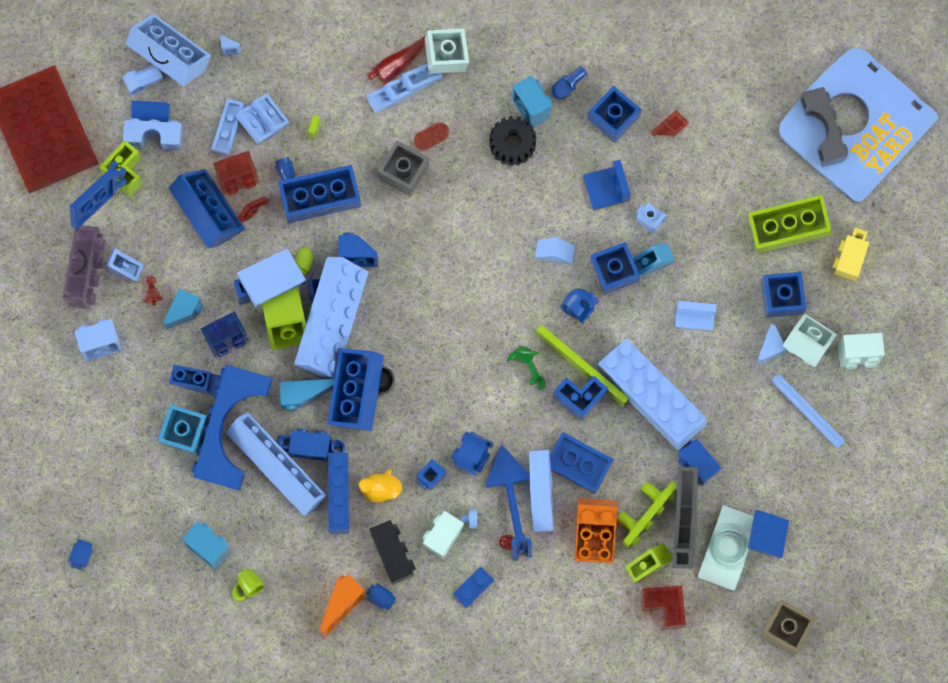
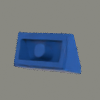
(150, 110)

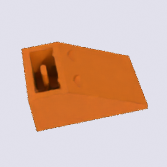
(595, 530)

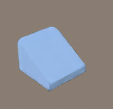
(229, 46)

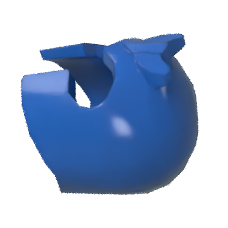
(579, 304)

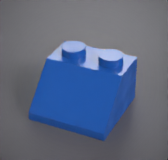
(357, 251)

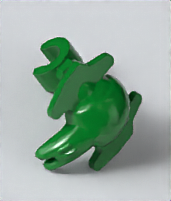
(525, 355)

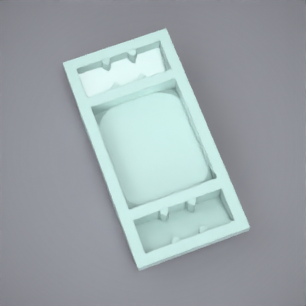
(727, 549)

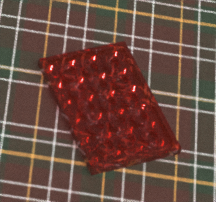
(43, 130)

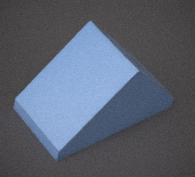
(555, 250)
(124, 266)
(772, 346)

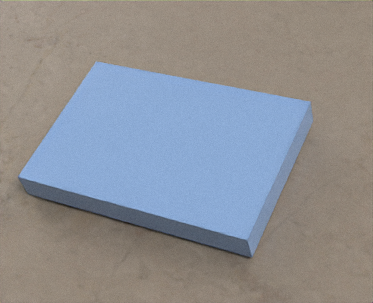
(271, 277)

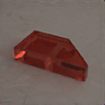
(671, 125)
(251, 209)

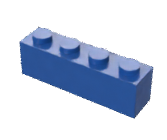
(338, 493)

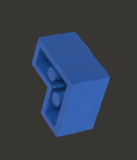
(580, 401)

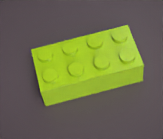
(790, 224)

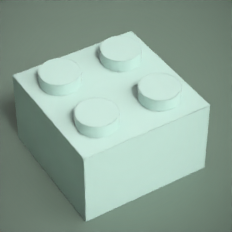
(446, 51)
(809, 340)
(861, 350)

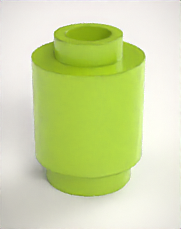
(304, 259)

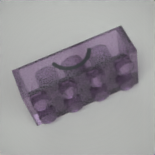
(83, 268)

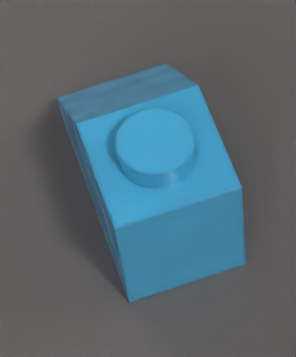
(653, 259)
(183, 309)

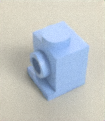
(652, 223)

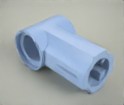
(139, 80)

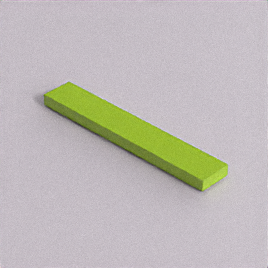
(580, 364)

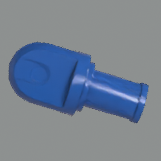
(567, 84)

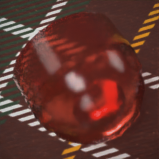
(505, 541)

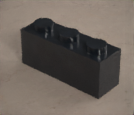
(392, 552)

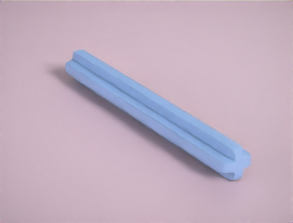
(808, 410)

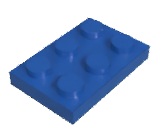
(579, 462)

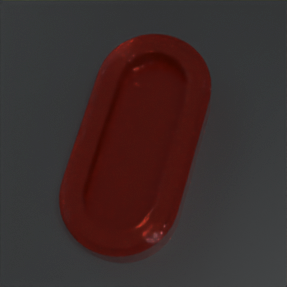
(431, 136)

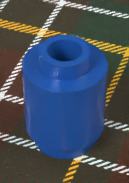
(80, 554)
(380, 596)

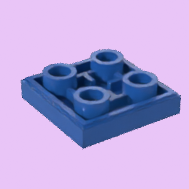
(768, 534)

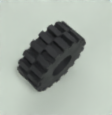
(512, 154)

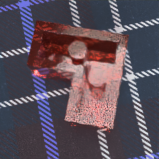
(667, 599)

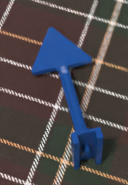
(506, 472)

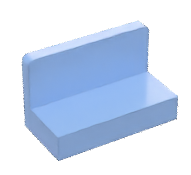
(695, 315)

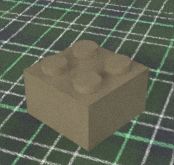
(787, 627)

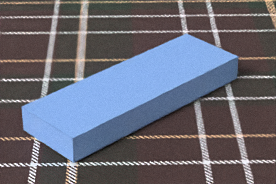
(227, 127)

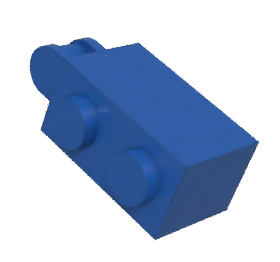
(306, 444)
(697, 456)

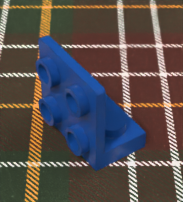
(607, 186)

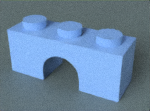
(137, 131)

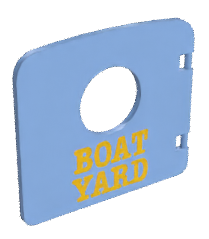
(889, 133)

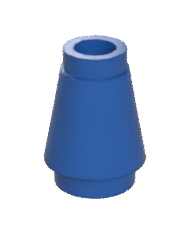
(285, 168)

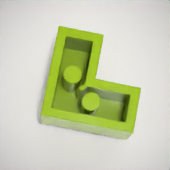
(127, 158)

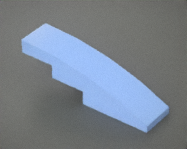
(402, 88)
(541, 490)

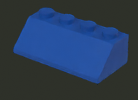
(206, 207)

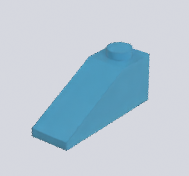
(300, 393)

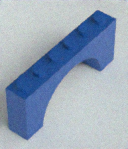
(213, 462)

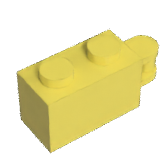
(852, 255)

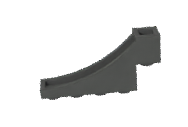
(686, 518)

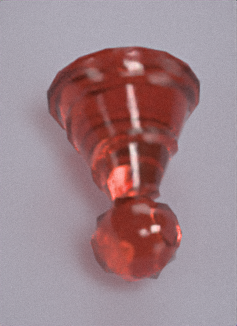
(152, 294)

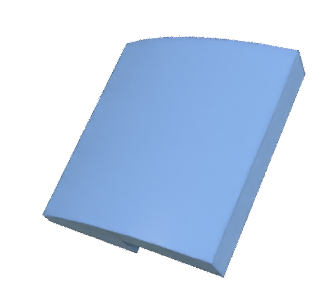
(262, 119)

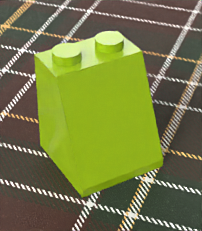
(285, 319)

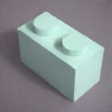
(443, 534)

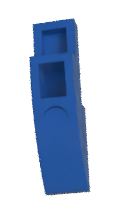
(195, 380)

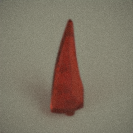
(394, 64)

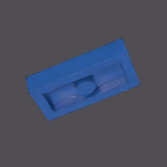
(473, 587)

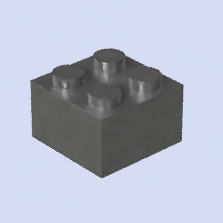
(403, 168)

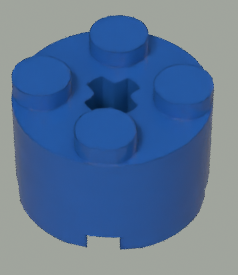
(472, 453)

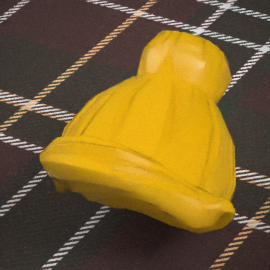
(380, 487)

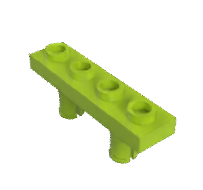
(659, 499)

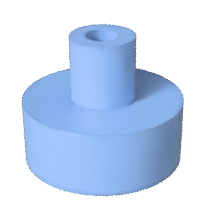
(471, 518)

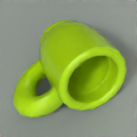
(249, 583)

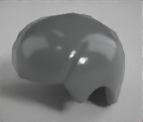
(387, 379)

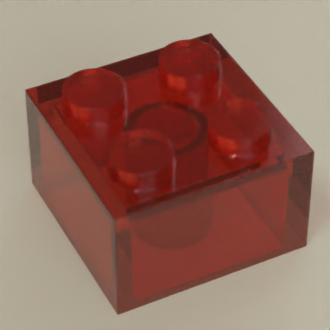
(236, 173)

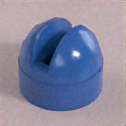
(337, 444)

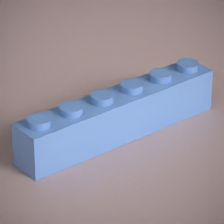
(275, 464)

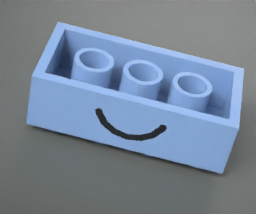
(168, 49)

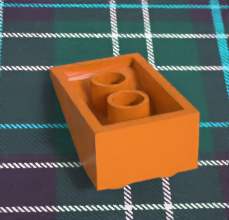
(344, 599)

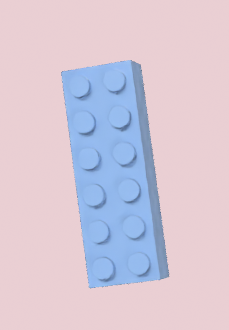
(331, 317)
(652, 394)

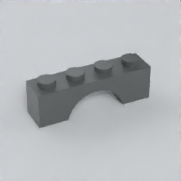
(817, 104)

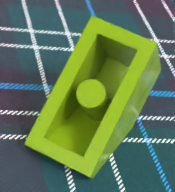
(649, 562)

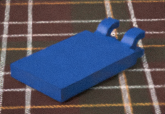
(96, 196)

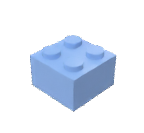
(98, 339)

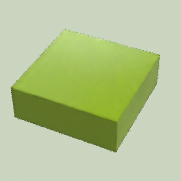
(314, 127)

